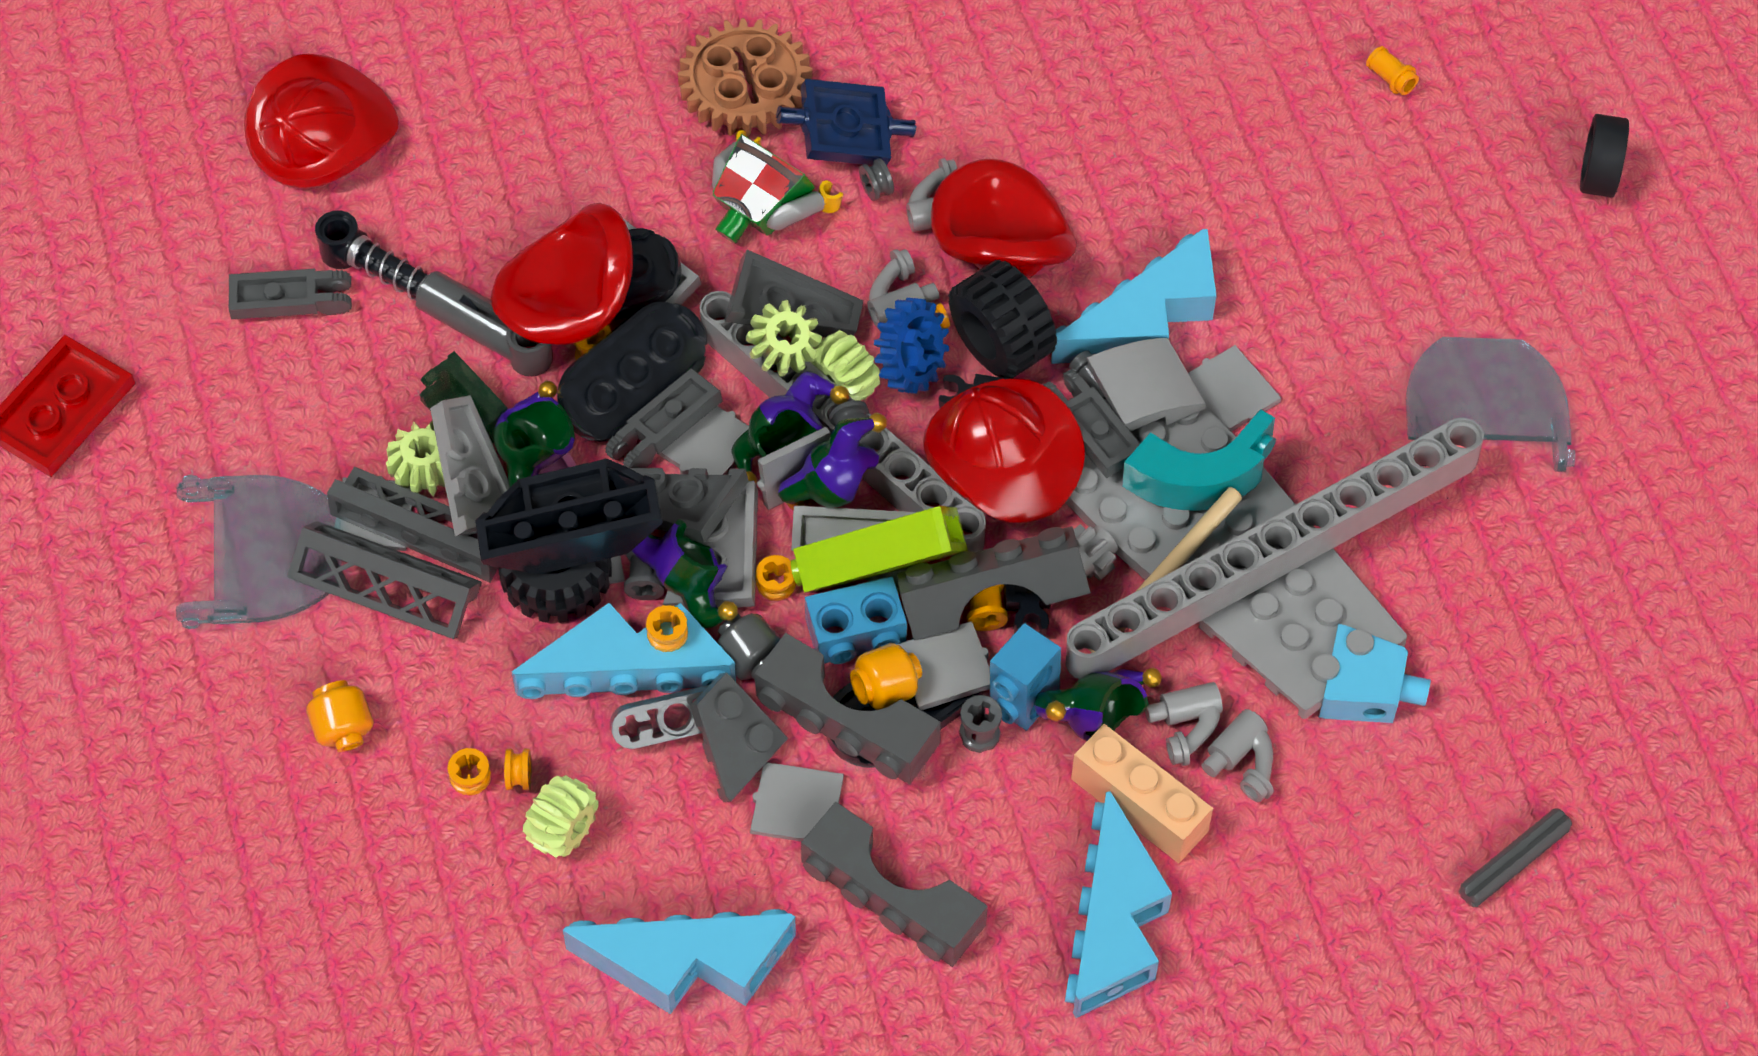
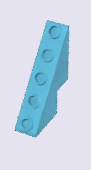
(1139, 309)
(611, 657)
(1122, 898)
(668, 955)

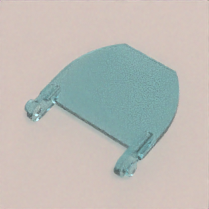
(1496, 384)
(254, 547)

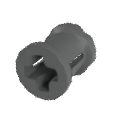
(642, 580)
(971, 717)

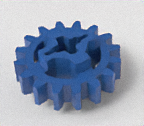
(911, 345)

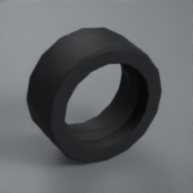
(1604, 155)

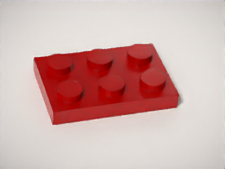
(60, 404)

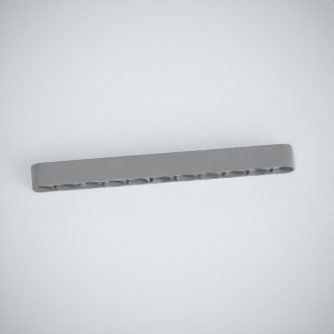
(1266, 563)

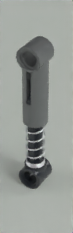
(434, 293)

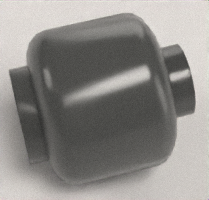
(747, 642)

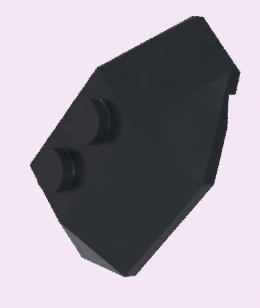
(569, 518)

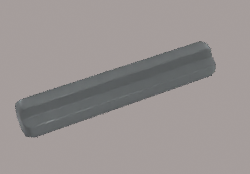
(1515, 857)

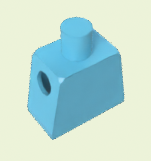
(1371, 683)

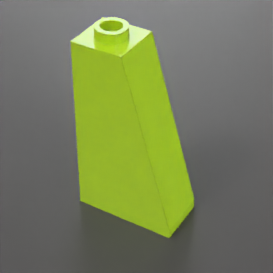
(879, 549)

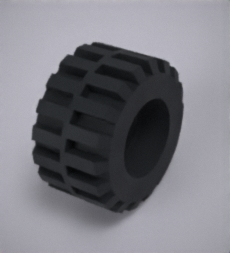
(1002, 319)
(557, 592)

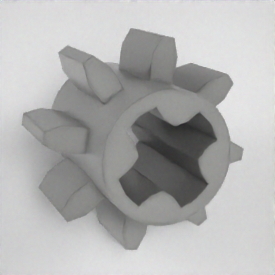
(1096, 550)

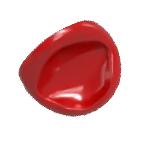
(316, 121)
(1001, 214)
(567, 279)
(1007, 449)

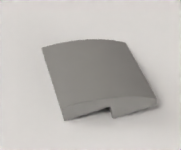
(1145, 383)

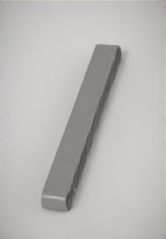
(894, 456)

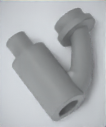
(919, 205)
(879, 298)
(1186, 705)
(1243, 734)

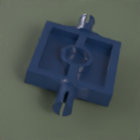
(845, 122)

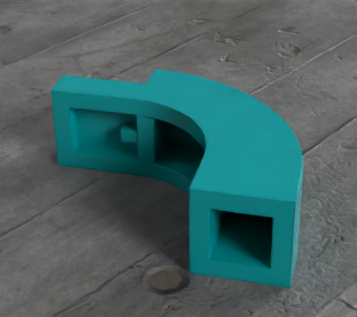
(1198, 479)

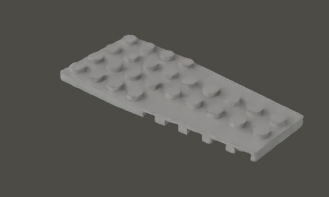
(1279, 629)

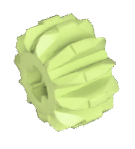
(781, 352)
(847, 364)
(415, 459)
(560, 816)

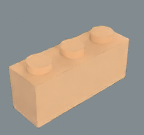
(1145, 792)

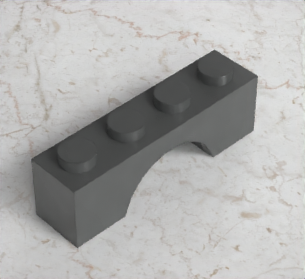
(1043, 563)
(891, 738)
(938, 918)

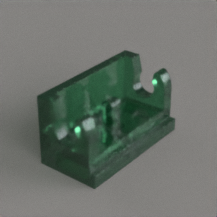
(458, 380)

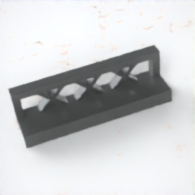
(403, 526)
(387, 562)

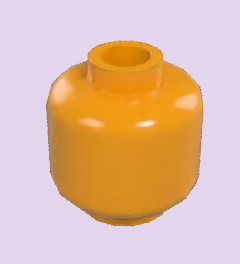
(886, 676)
(339, 715)

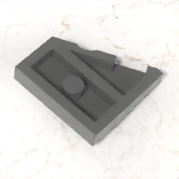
(734, 733)

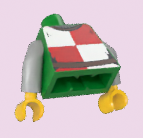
(764, 190)

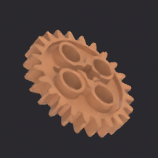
(718, 89)

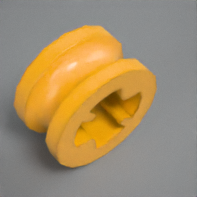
(770, 588)
(655, 635)
(469, 757)
(517, 769)

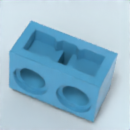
(852, 611)
(1022, 671)

